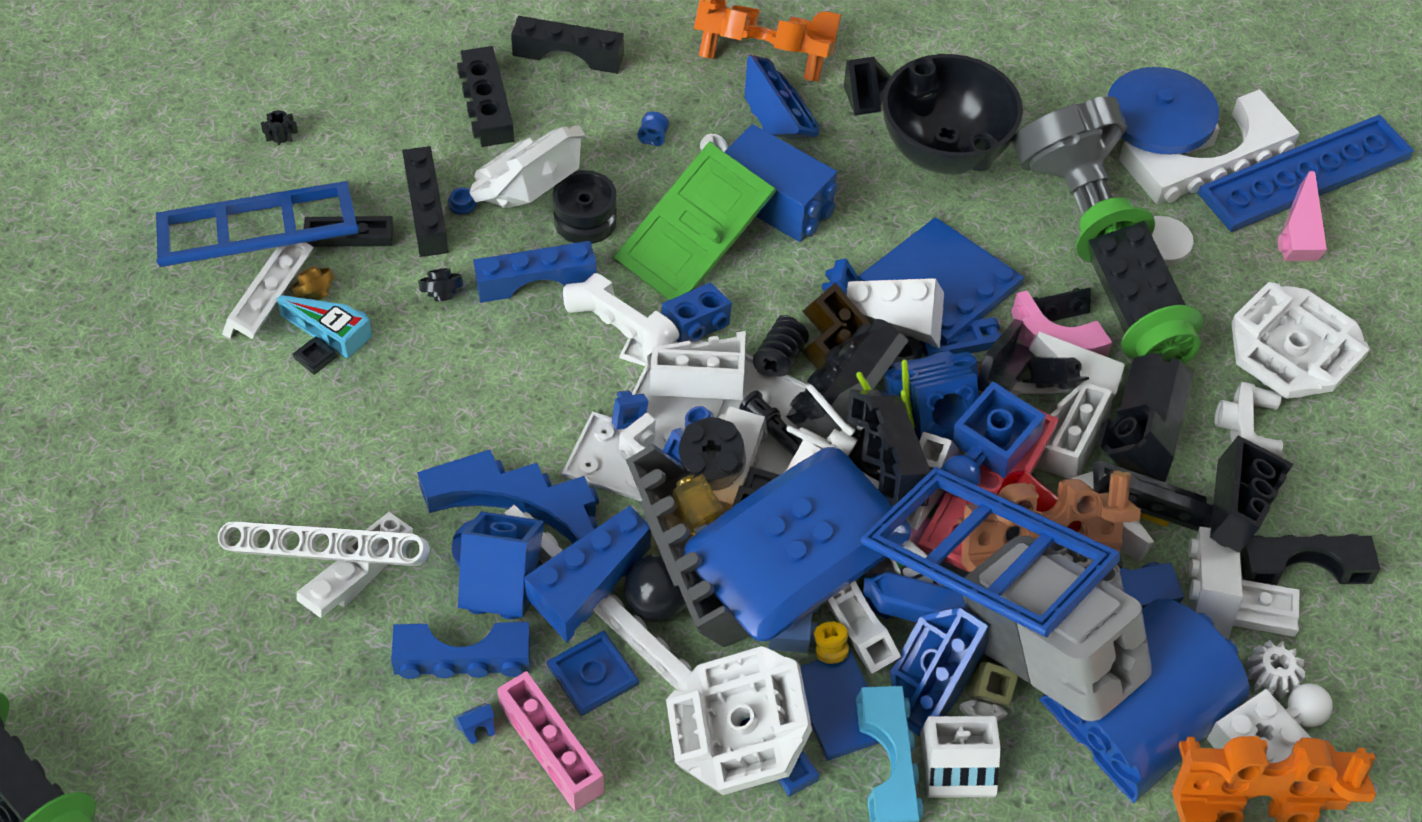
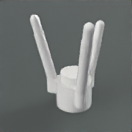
(838, 439)

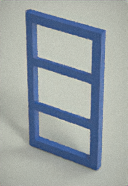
(222, 209)
(987, 502)

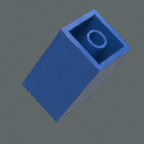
(801, 182)

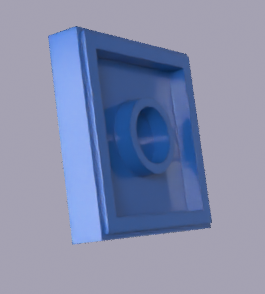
(592, 673)

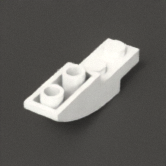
(346, 579)

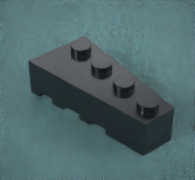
(1244, 490)

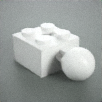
(1280, 727)

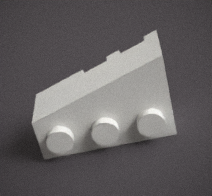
(1077, 430)
(753, 431)

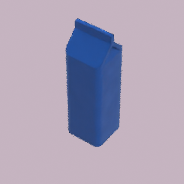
(908, 596)

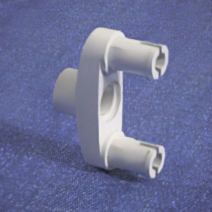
(1239, 414)

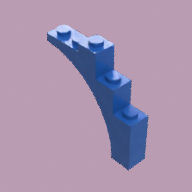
(483, 482)

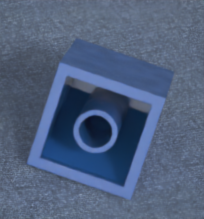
(495, 560)

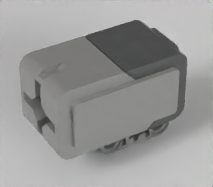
(1091, 656)

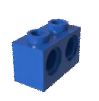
(698, 312)

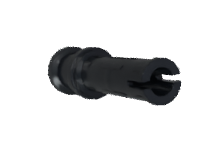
(775, 425)

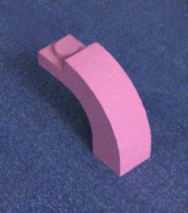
(1088, 336)

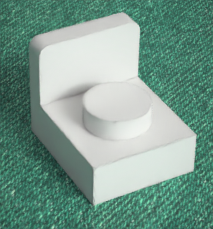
(637, 436)

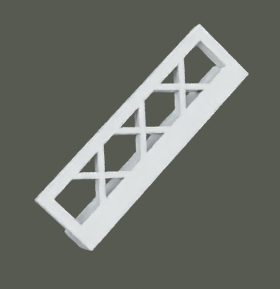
(266, 288)

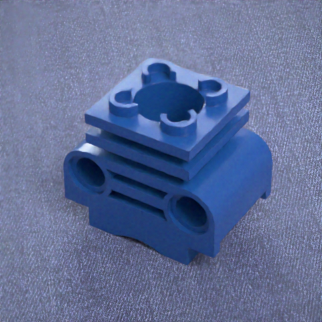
(940, 390)

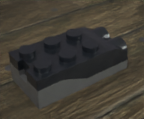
(867, 351)

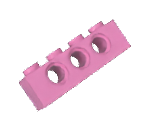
(551, 741)

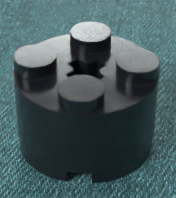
(711, 435)

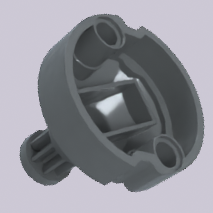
(1073, 146)

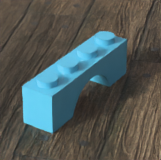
(883, 716)

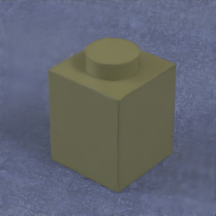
(993, 684)

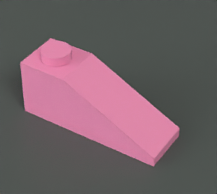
(1304, 231)

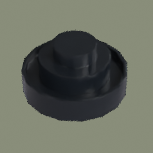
(440, 284)

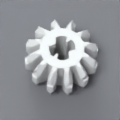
(1283, 678)

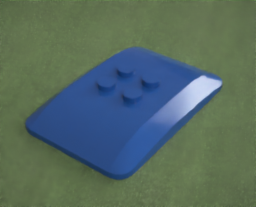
(793, 543)

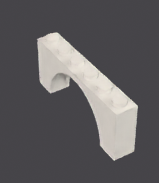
(1171, 175)

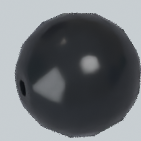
(651, 590)

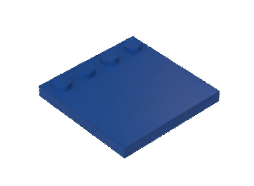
(967, 274)

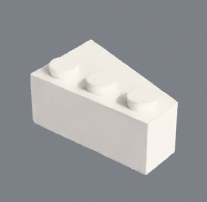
(908, 305)
(700, 369)
(1214, 581)

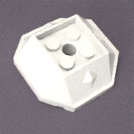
(528, 168)
(1296, 341)
(714, 703)

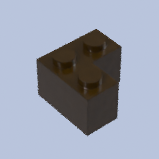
(836, 320)

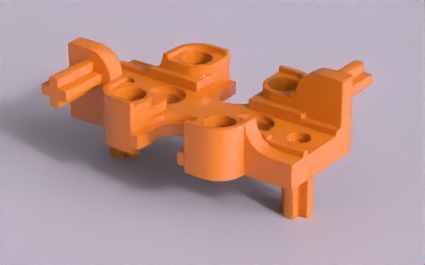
(797, 35)
(1220, 781)

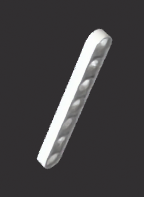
(337, 543)

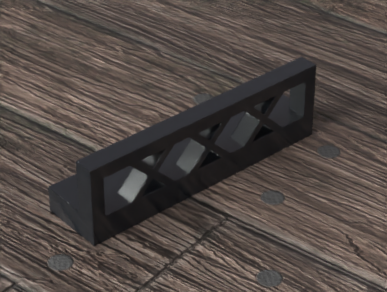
(1005, 360)
(1158, 498)

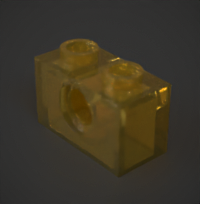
(696, 502)

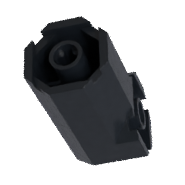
(1148, 417)

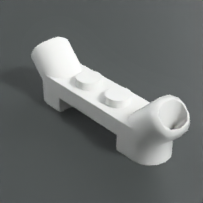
(598, 296)

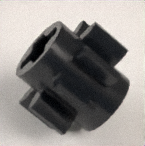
(279, 127)

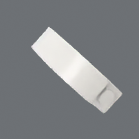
(864, 629)

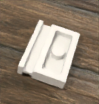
(1268, 608)

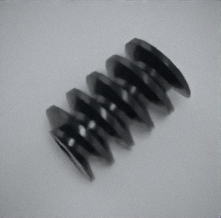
(781, 347)

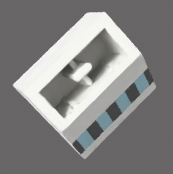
(961, 756)

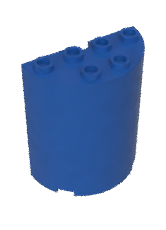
(1190, 689)

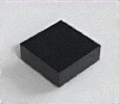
(314, 355)

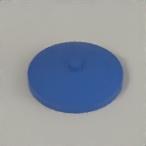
(1165, 110)

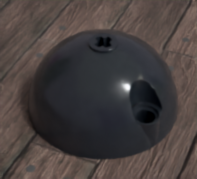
(962, 122)

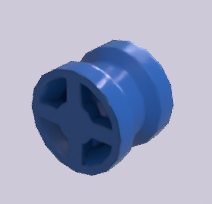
(653, 128)

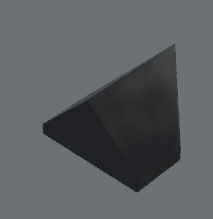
(865, 84)

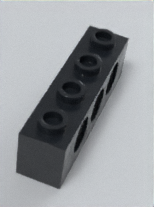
(487, 96)

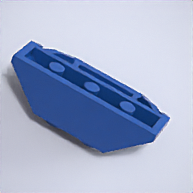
(777, 101)
(939, 662)

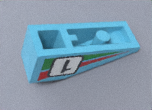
(332, 323)

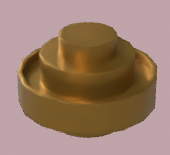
(313, 283)

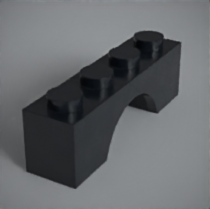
(597, 47)
(425, 201)
(1347, 557)

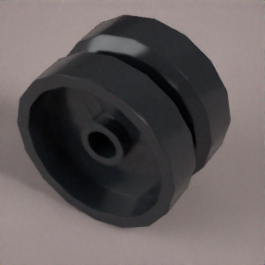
(585, 207)

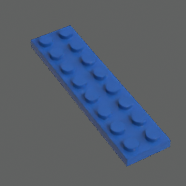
(1335, 158)

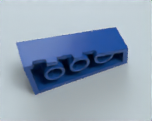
(586, 572)

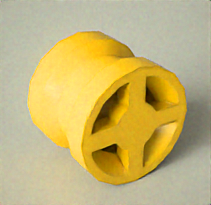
(831, 642)

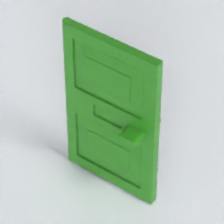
(694, 223)

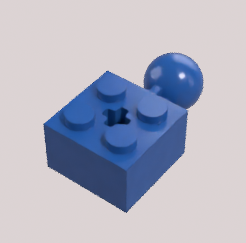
(994, 434)

